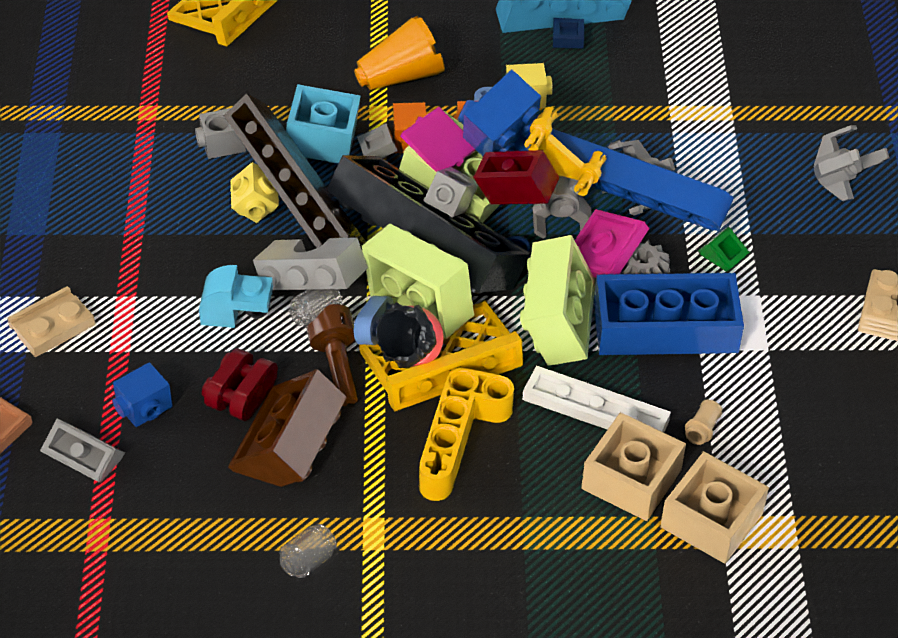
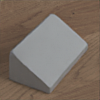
(81, 450)

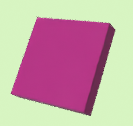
(609, 241)

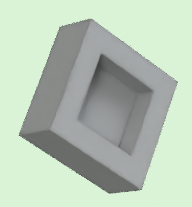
(377, 142)

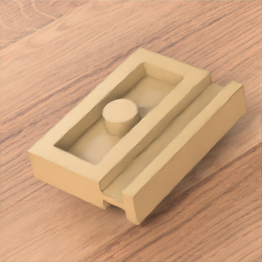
(51, 321)

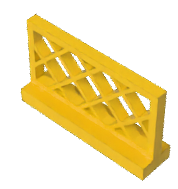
(227, 20)
(428, 379)

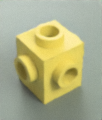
(253, 194)

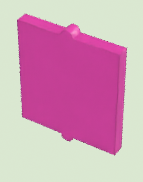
(438, 140)

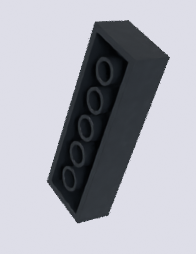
(393, 197)

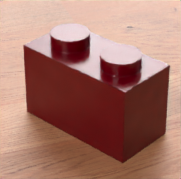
(516, 177)

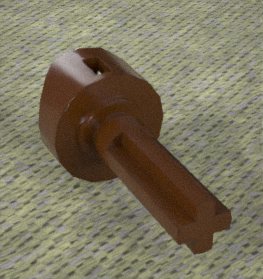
(331, 336)

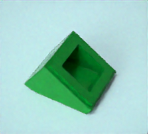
(724, 249)

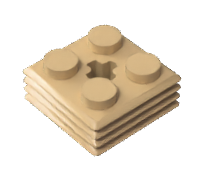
(880, 306)

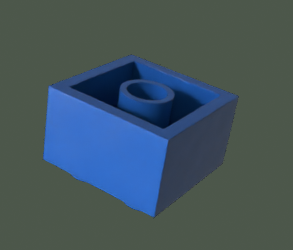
(502, 115)

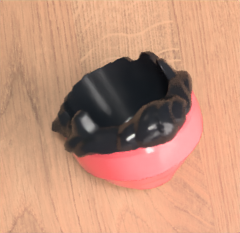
(409, 335)

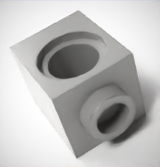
(217, 135)
(451, 191)

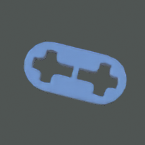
(368, 319)

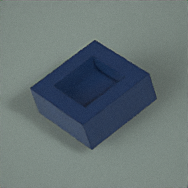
(568, 33)

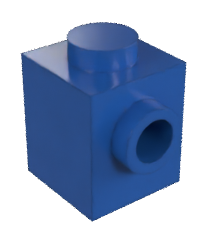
(142, 395)

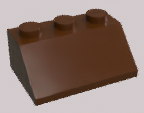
(289, 430)

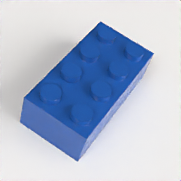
(668, 314)

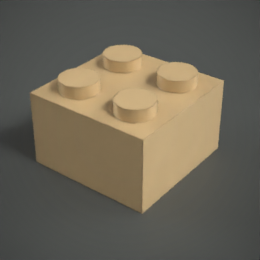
(633, 466)
(714, 507)

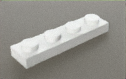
(588, 401)

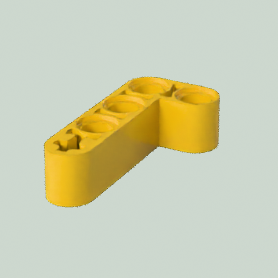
(465, 397)

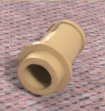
(700, 427)

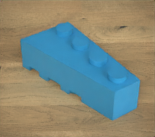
(539, 14)

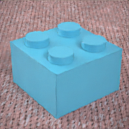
(323, 122)

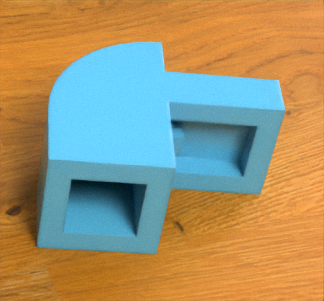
(228, 293)

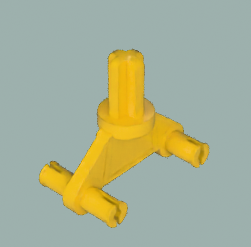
(560, 157)

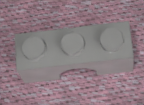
(327, 267)

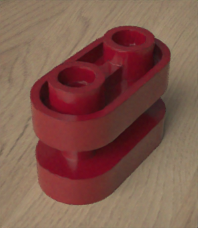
(240, 384)

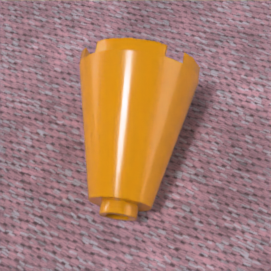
(401, 57)

